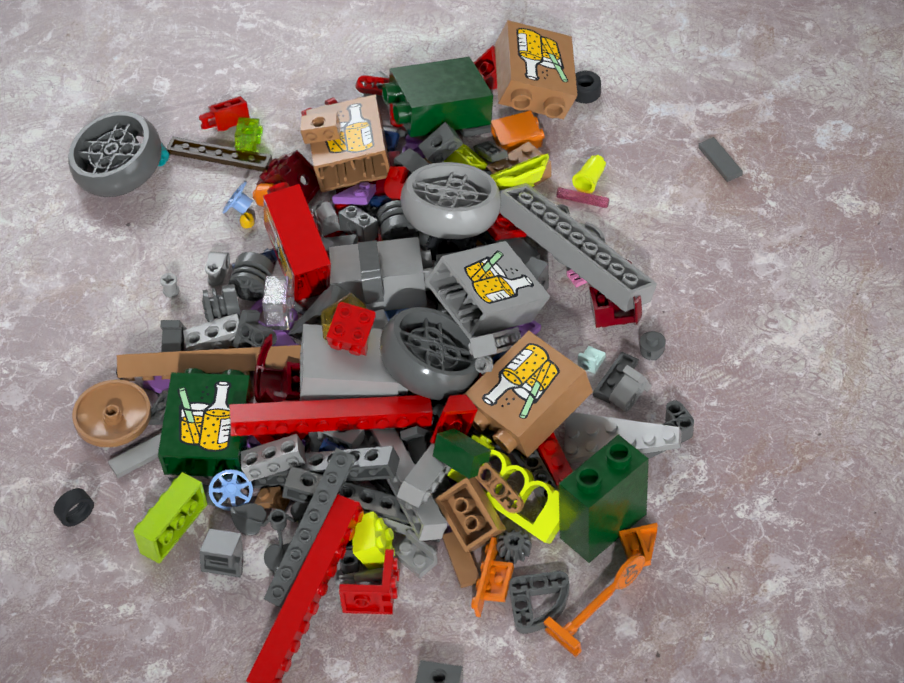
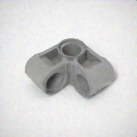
(325, 217)

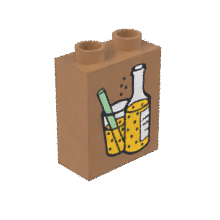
(535, 70)
(359, 152)
(528, 395)

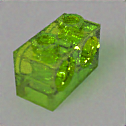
(248, 134)

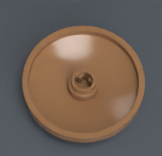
(111, 413)

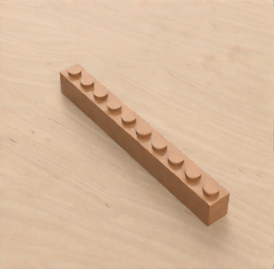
(210, 361)

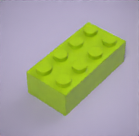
(170, 517)

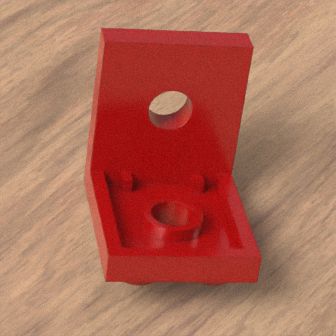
(373, 598)

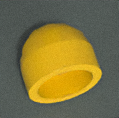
(244, 222)

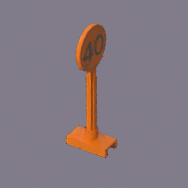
(623, 578)

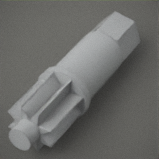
(361, 577)

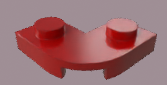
(395, 181)

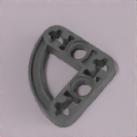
(524, 595)

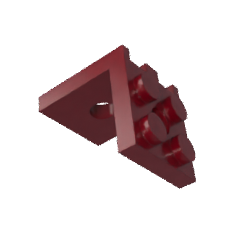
(290, 169)

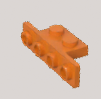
(494, 579)

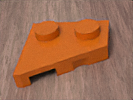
(640, 541)

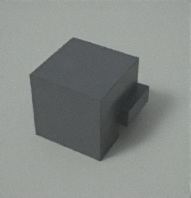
(222, 553)

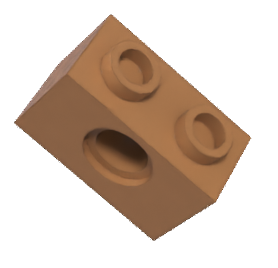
(320, 127)

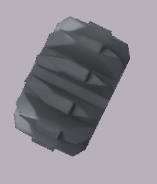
(514, 546)

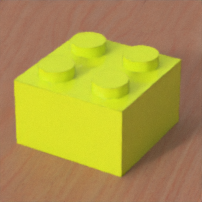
(371, 540)

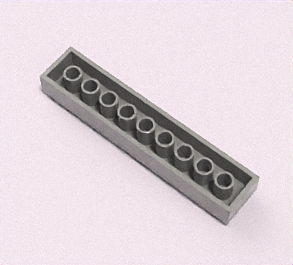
(576, 246)

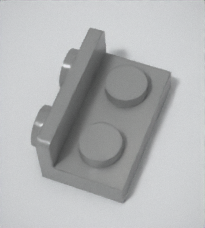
(416, 554)

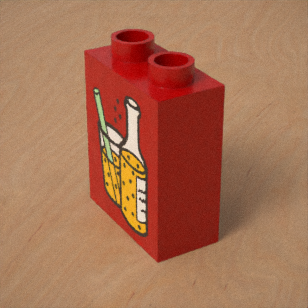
(296, 240)

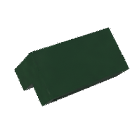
(460, 452)

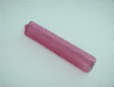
(582, 197)

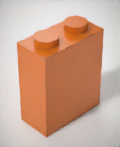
(517, 130)

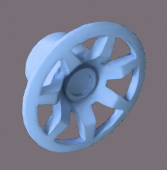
(240, 202)
(230, 488)

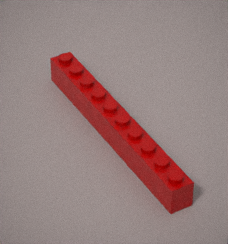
(330, 415)
(306, 592)

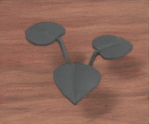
(250, 518)

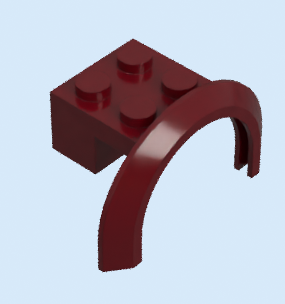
(609, 314)
(272, 383)

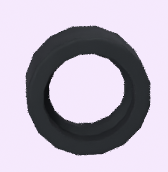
(69, 500)

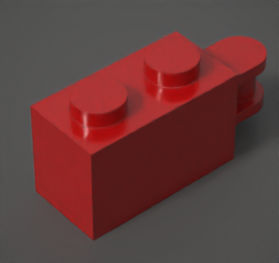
(225, 114)

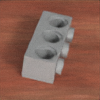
(212, 335)
(273, 457)

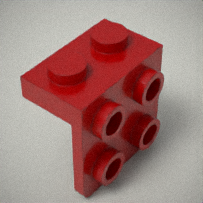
(351, 328)

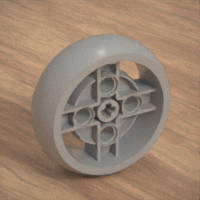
(450, 200)

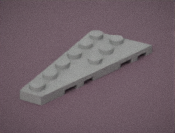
(589, 433)

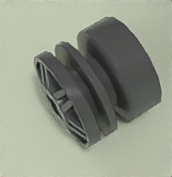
(393, 222)
(250, 275)
(220, 305)

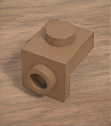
(272, 498)

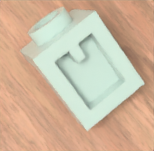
(591, 359)

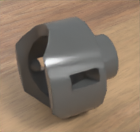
(654, 343)

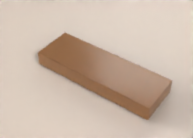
(461, 561)

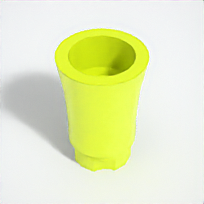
(588, 176)

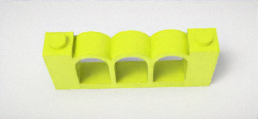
(548, 522)

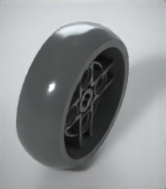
(114, 154)
(428, 353)

